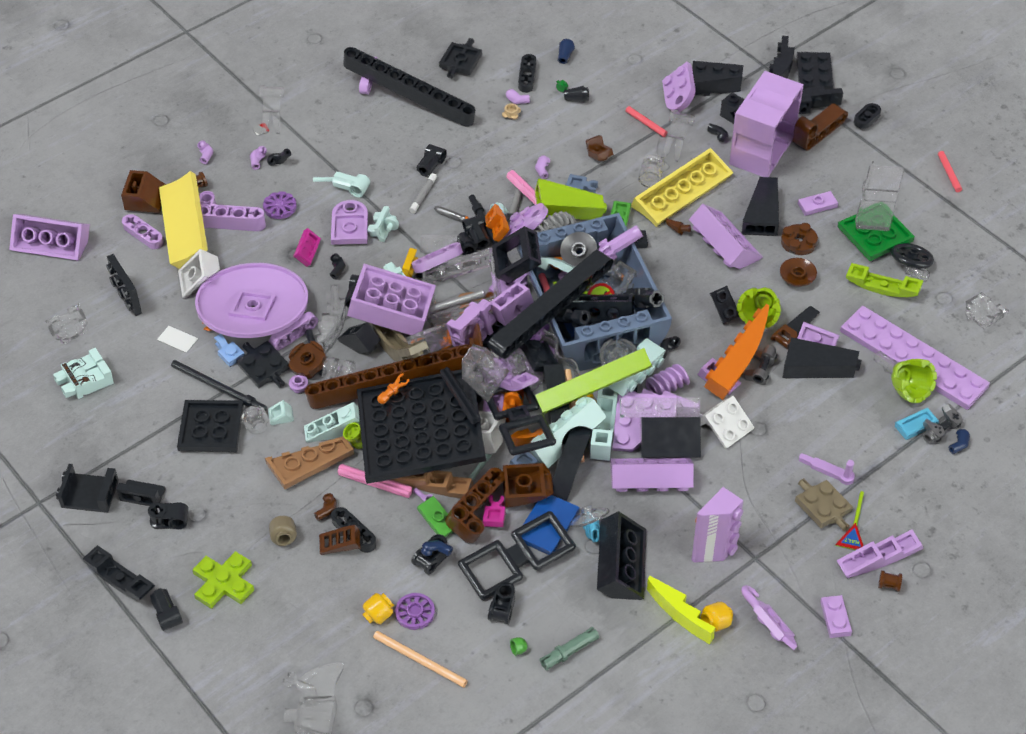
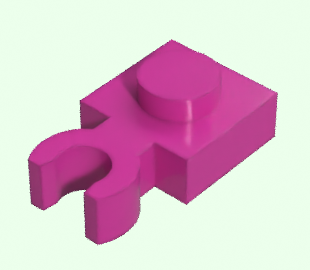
(494, 513)

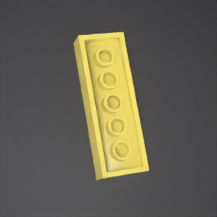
(682, 187)
(182, 219)

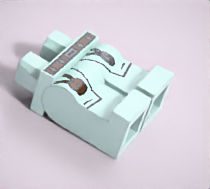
(84, 375)

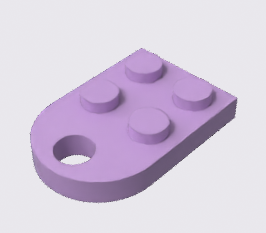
(679, 87)
(529, 217)
(349, 225)

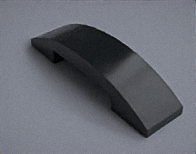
(570, 461)
(116, 575)

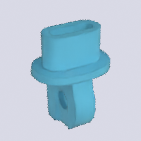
(592, 531)

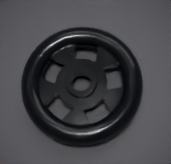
(912, 255)

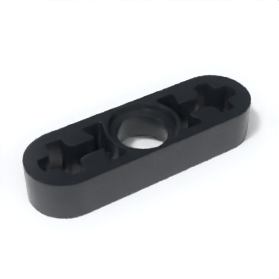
(527, 68)
(350, 519)

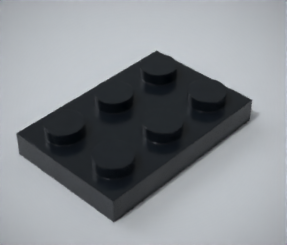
(814, 69)
(123, 283)

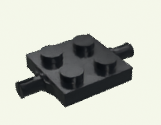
(460, 58)
(263, 364)

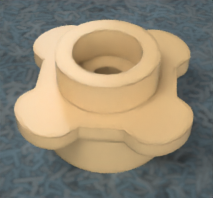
(511, 111)

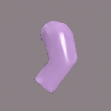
(256, 156)

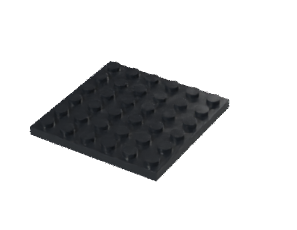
(417, 429)

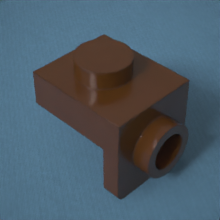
(597, 149)

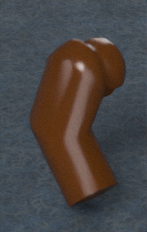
(328, 506)

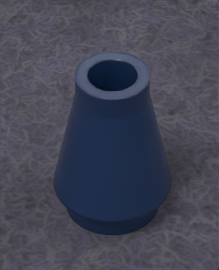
(566, 48)

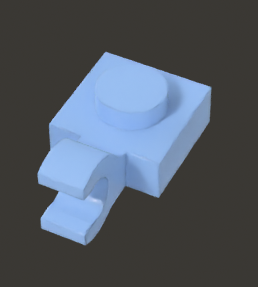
(228, 352)

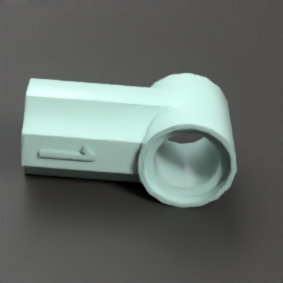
(355, 185)

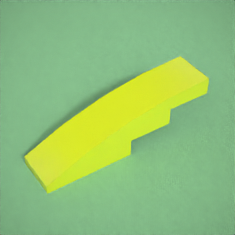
(675, 605)

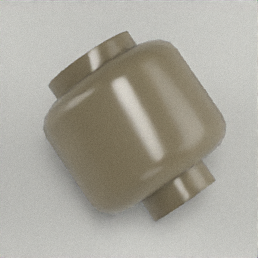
(282, 530)

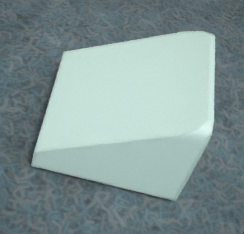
(280, 413)

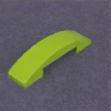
(883, 285)

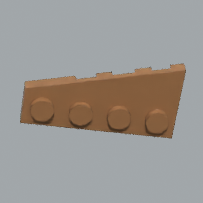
(300, 465)

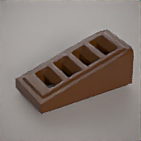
(354, 542)

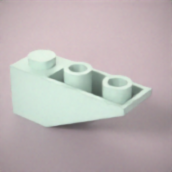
(332, 424)

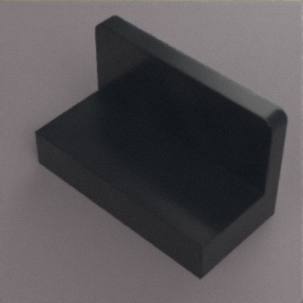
(140, 492)

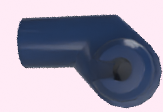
(962, 443)
(429, 546)

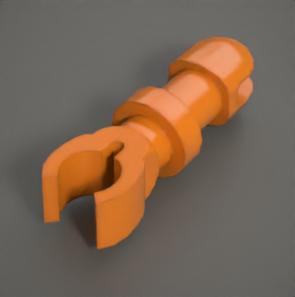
(392, 390)

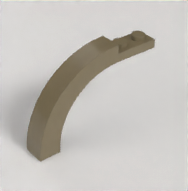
(396, 345)

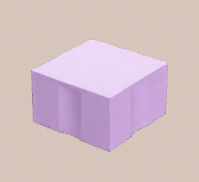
(765, 124)

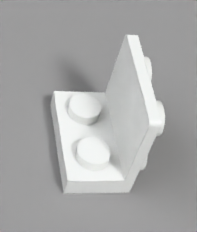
(727, 421)

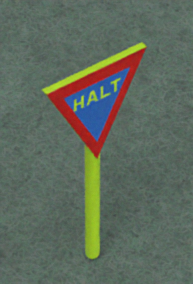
(852, 538)

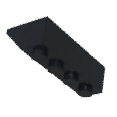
(621, 558)

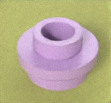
(298, 383)

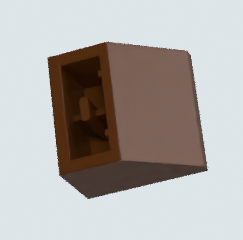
(142, 192)

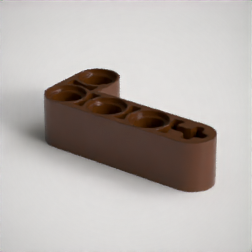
(810, 132)
(476, 500)

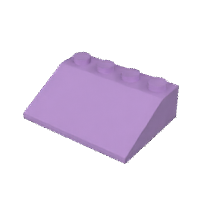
(391, 300)

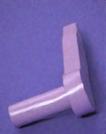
(844, 476)

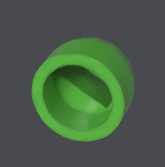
(518, 645)

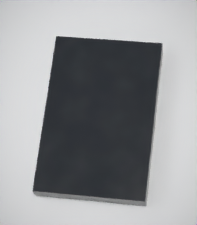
(670, 437)

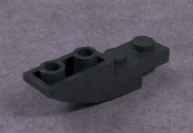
(783, 62)
(819, 97)

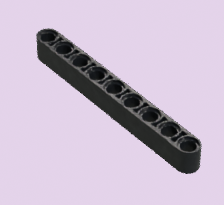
(409, 86)
(550, 304)

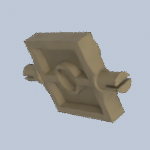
(823, 504)

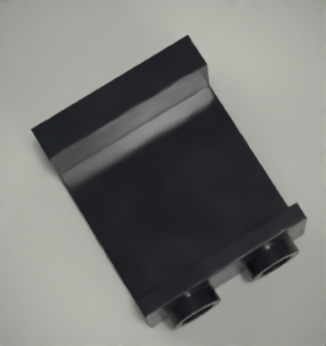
(87, 491)

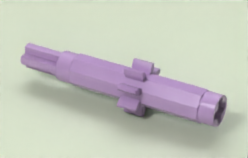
(617, 244)

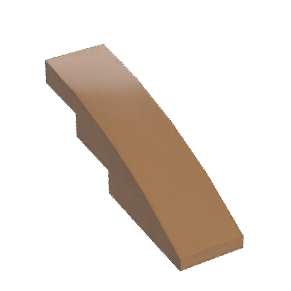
(438, 483)

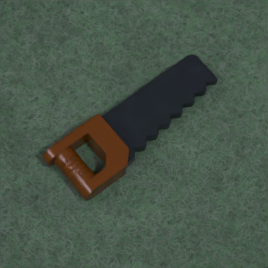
(793, 328)

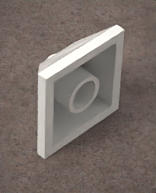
(197, 271)
(490, 430)

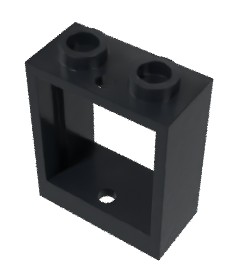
(530, 251)

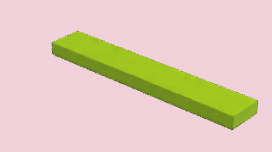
(593, 380)

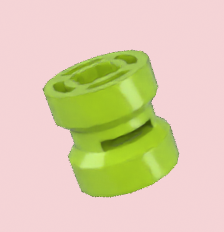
(352, 434)

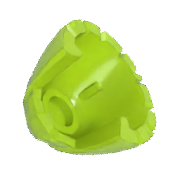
(758, 298)
(914, 379)

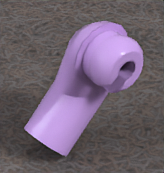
(516, 98)
(206, 151)
(540, 166)

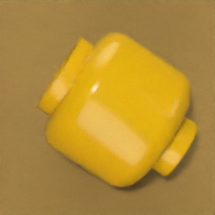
(377, 608)
(717, 615)

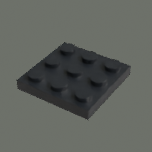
(210, 426)

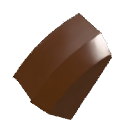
(526, 483)

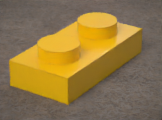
(407, 267)

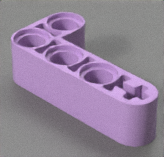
(230, 216)

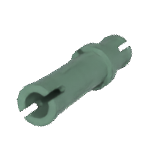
(562, 652)

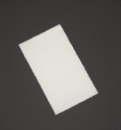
(177, 339)

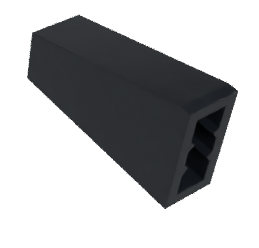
(763, 209)
(819, 360)
(553, 376)

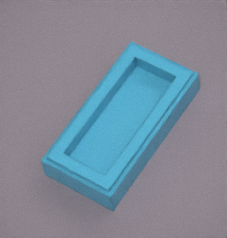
(913, 424)

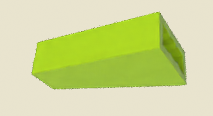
(563, 198)

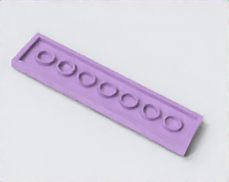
(881, 335)

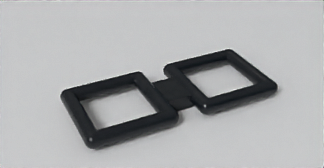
(520, 417)
(517, 554)

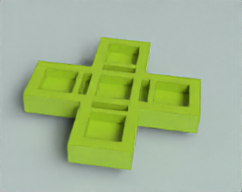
(223, 579)

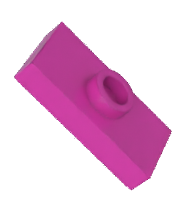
(307, 247)

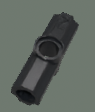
(646, 297)

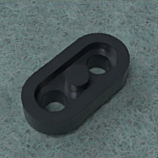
(867, 115)

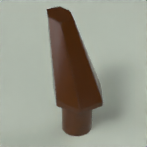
(679, 227)

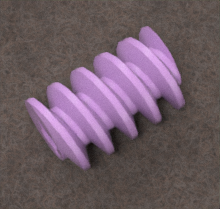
(668, 380)

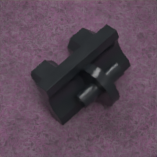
(724, 304)

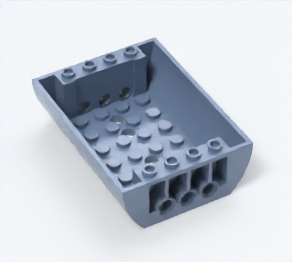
(644, 323)

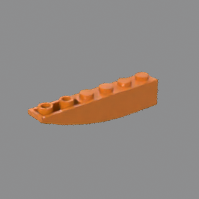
(737, 356)

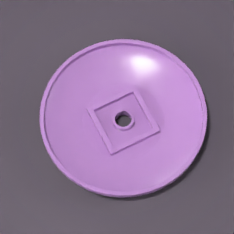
(228, 297)

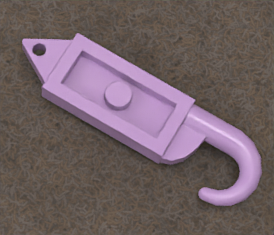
(769, 617)

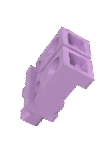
(463, 327)

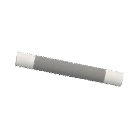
(423, 193)

